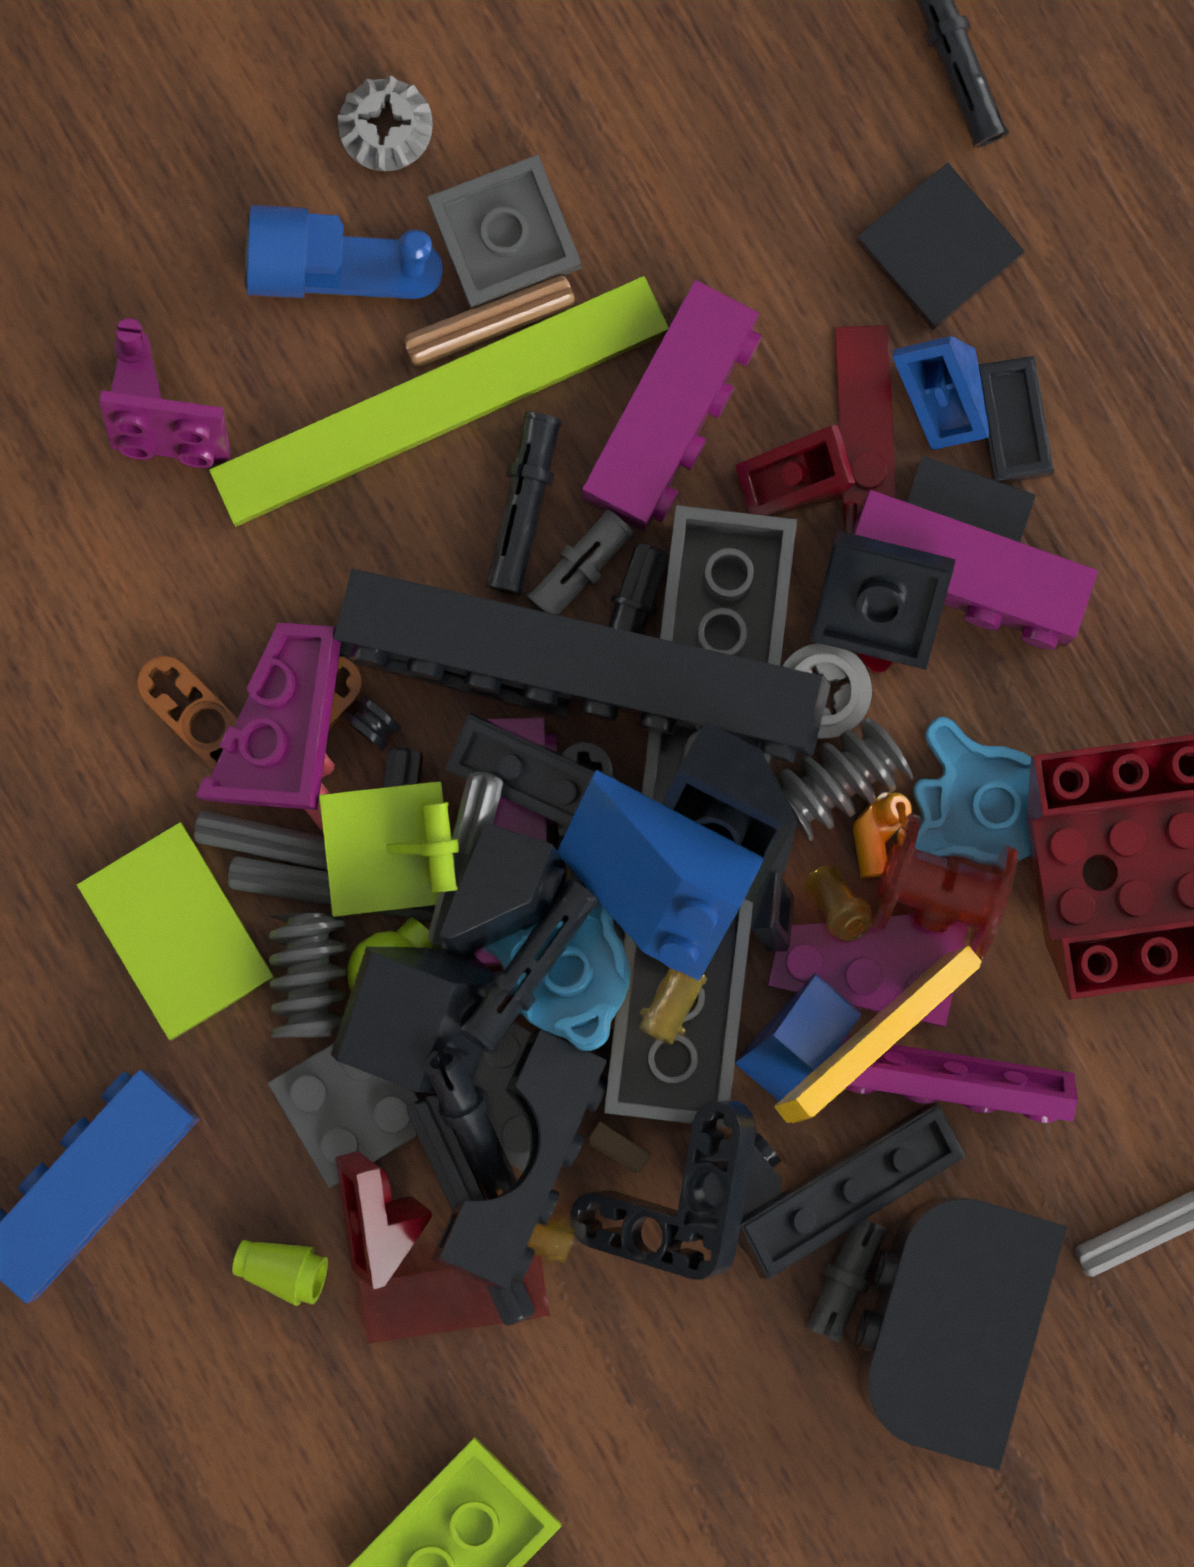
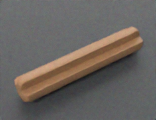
(489, 320)

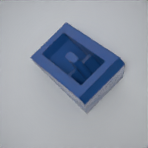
(944, 390)
(798, 1038)

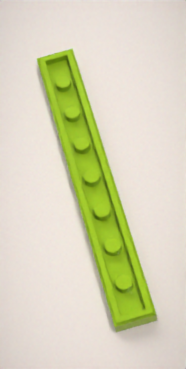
(439, 401)

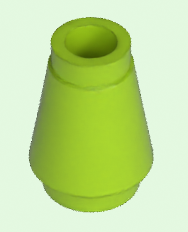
(282, 1269)

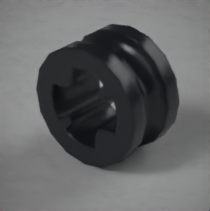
(371, 722)

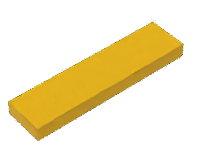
(878, 1035)

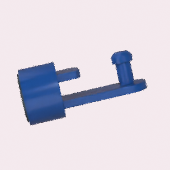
(307, 253)

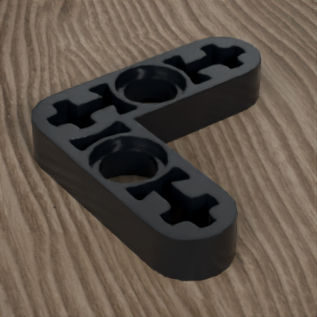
(695, 1215)

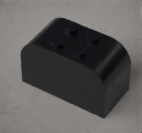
(956, 1325)

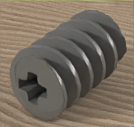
(842, 776)
(307, 974)

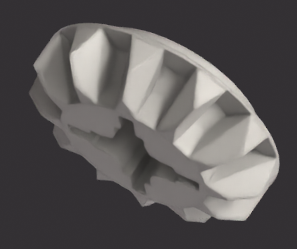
(403, 143)
(837, 665)

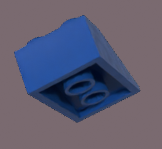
(658, 873)

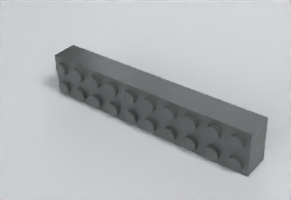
(728, 597)

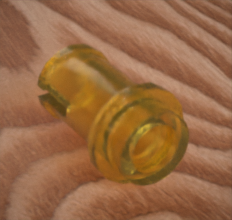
(845, 914)
(671, 1006)
(552, 1241)

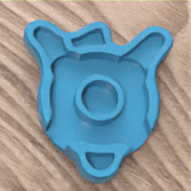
(976, 801)
(582, 986)

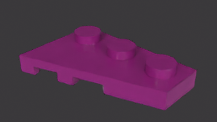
(283, 729)
(869, 969)

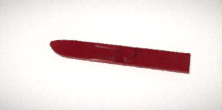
(866, 424)

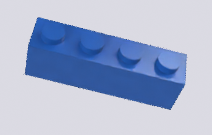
(89, 1181)

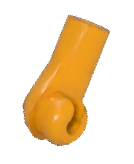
(875, 828)

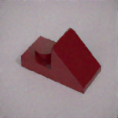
(797, 474)
(376, 1227)

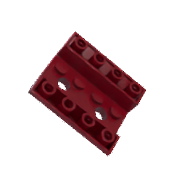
(1138, 816)

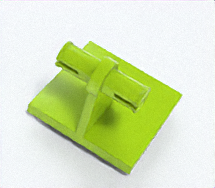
(387, 848)

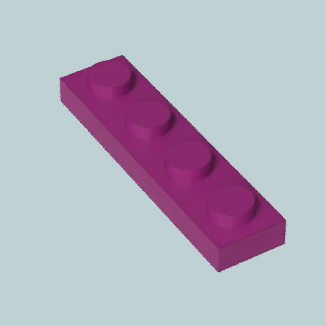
(971, 1081)

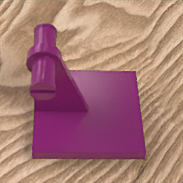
(147, 425)

